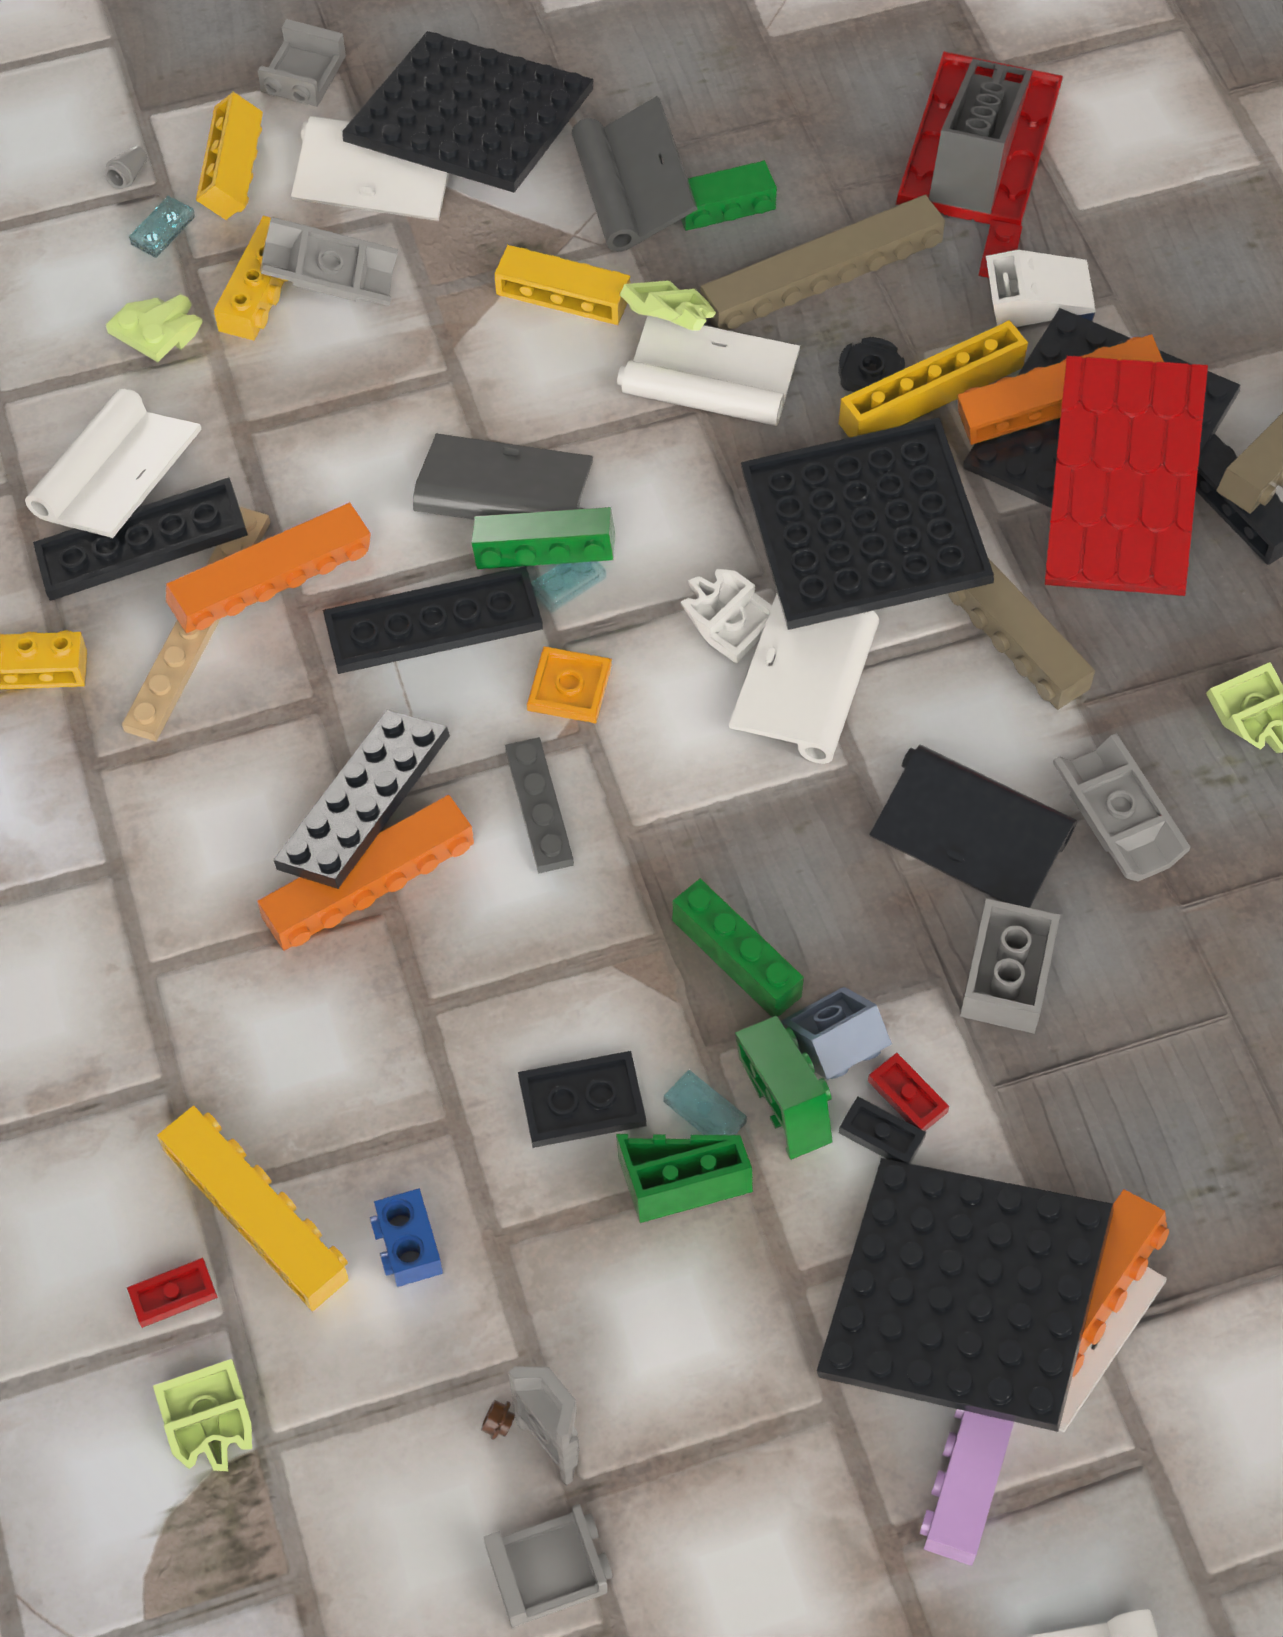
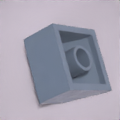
(839, 1032)

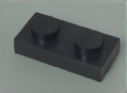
(881, 1132)

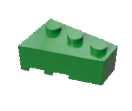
(787, 1084)
(683, 1173)

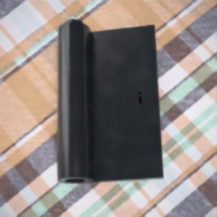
(972, 827)

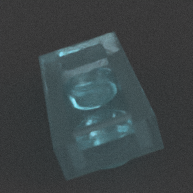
(162, 226)
(567, 582)
(704, 1107)

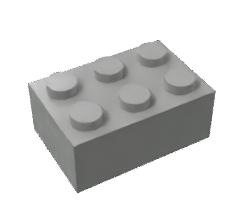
(1010, 966)

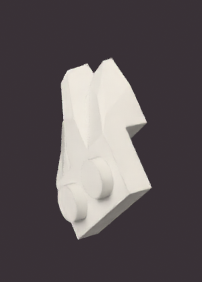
(727, 612)

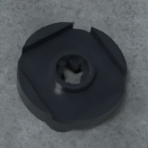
(861, 355)

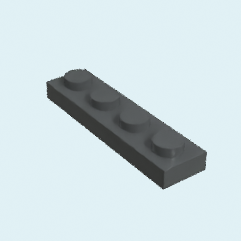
(539, 805)

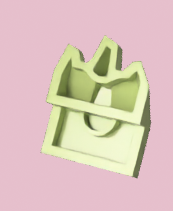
(667, 302)
(155, 325)
(1252, 706)
(205, 1414)

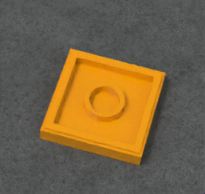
(569, 684)

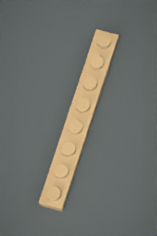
(182, 651)

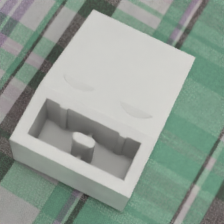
(1034, 286)

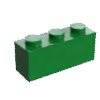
(731, 195)

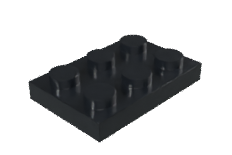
(582, 1099)

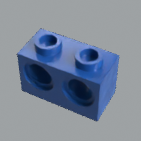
(412, 1236)

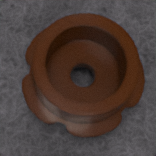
(498, 1419)

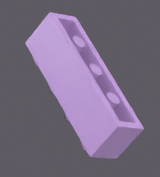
(966, 1486)

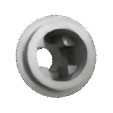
(124, 168)

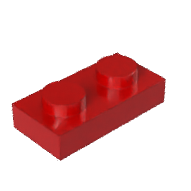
(1000, 239)
(908, 1093)
(172, 1292)

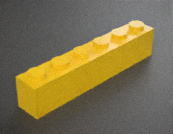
(934, 381)
(254, 1208)

